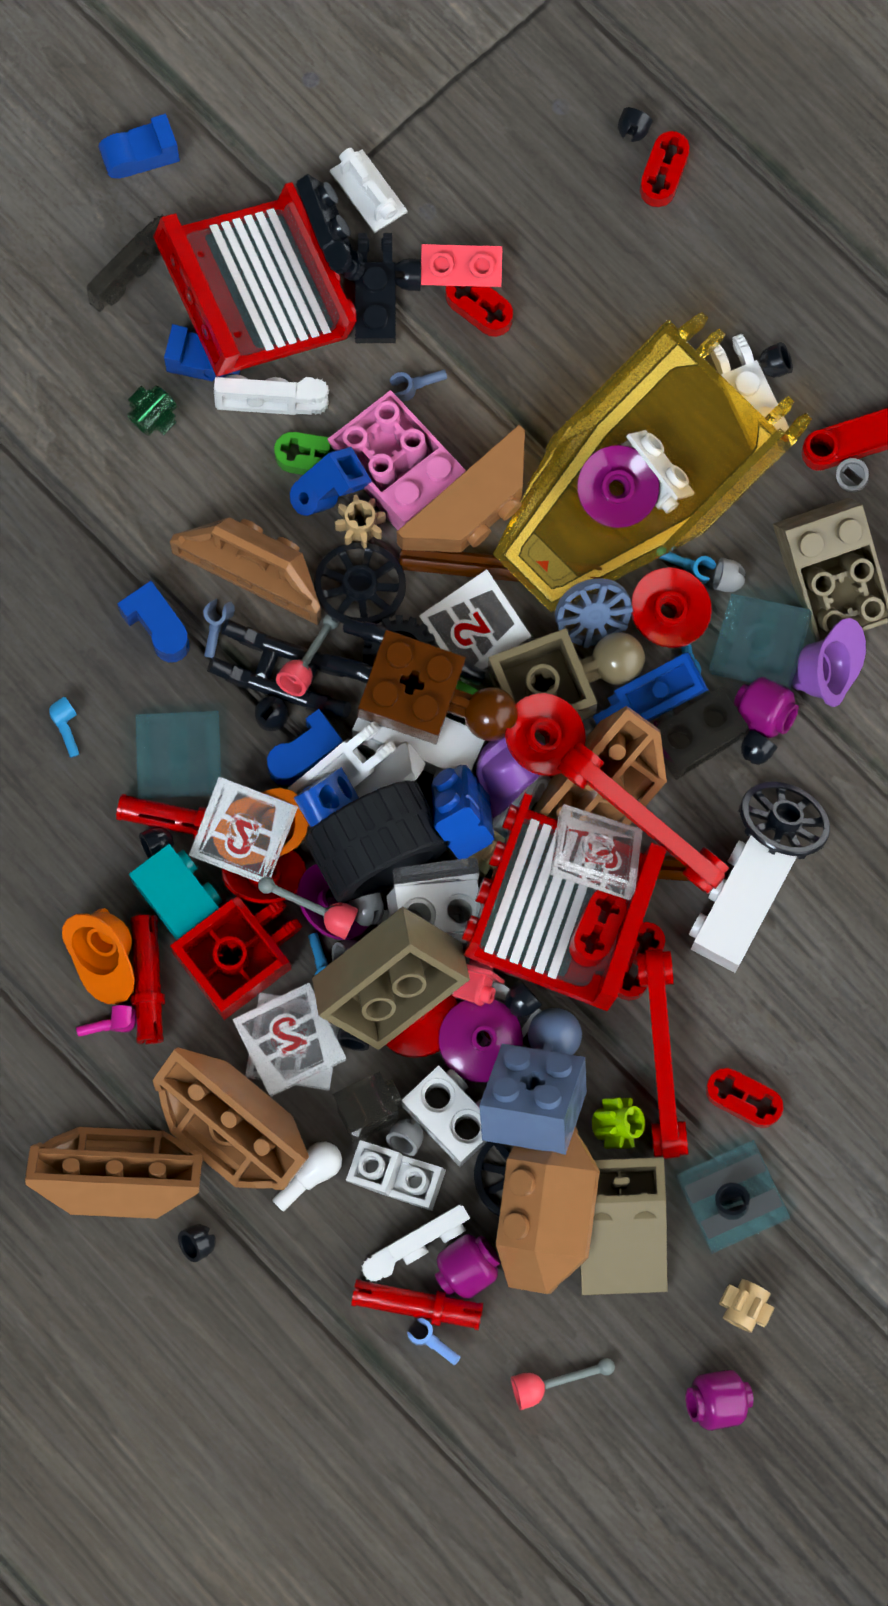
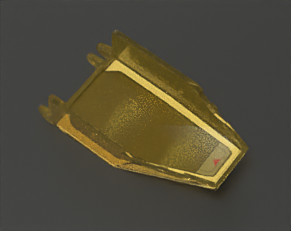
(703, 431)

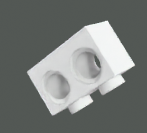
(433, 901)
(441, 1122)

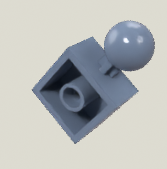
(538, 1089)

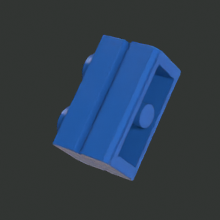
(462, 811)

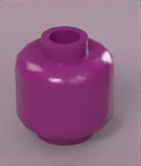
(767, 707)
(467, 1266)
(719, 1400)

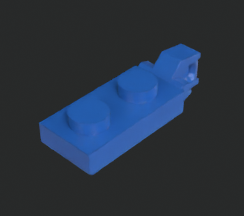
(658, 690)

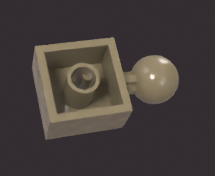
(554, 662)

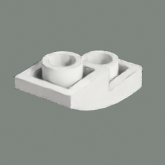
(395, 1175)

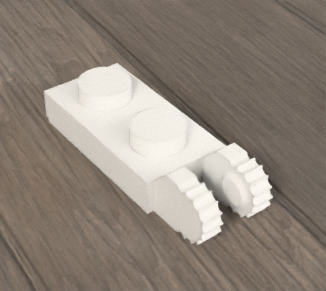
(748, 378)
(271, 395)
(349, 758)
(413, 1244)

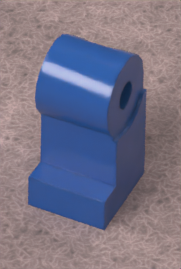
(140, 149)
(187, 356)
(331, 477)
(159, 620)
(292, 760)
(325, 796)

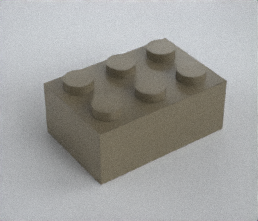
(390, 978)

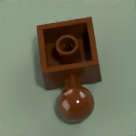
(424, 712)

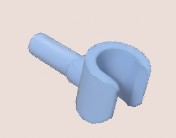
(434, 1343)

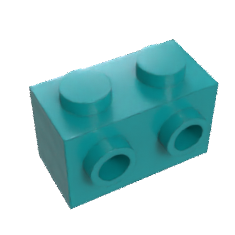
(174, 891)

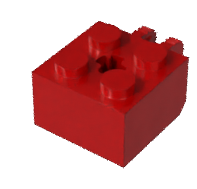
(235, 930)

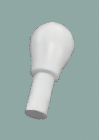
(321, 1165)

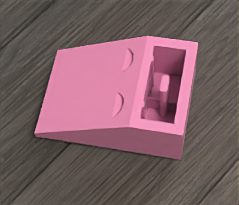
(400, 458)

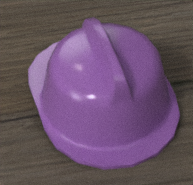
(832, 664)
(501, 775)

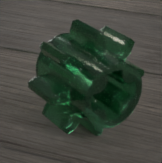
(152, 410)

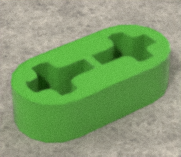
(307, 444)

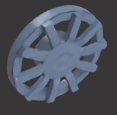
(593, 611)

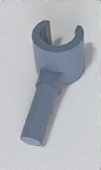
(415, 383)
(215, 624)

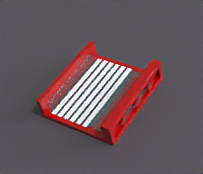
(255, 283)
(532, 915)

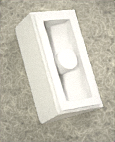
(398, 767)

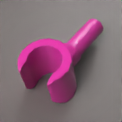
(121, 1021)

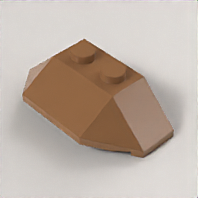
(472, 502)
(253, 562)
(630, 757)
(229, 1121)
(114, 1172)
(546, 1215)

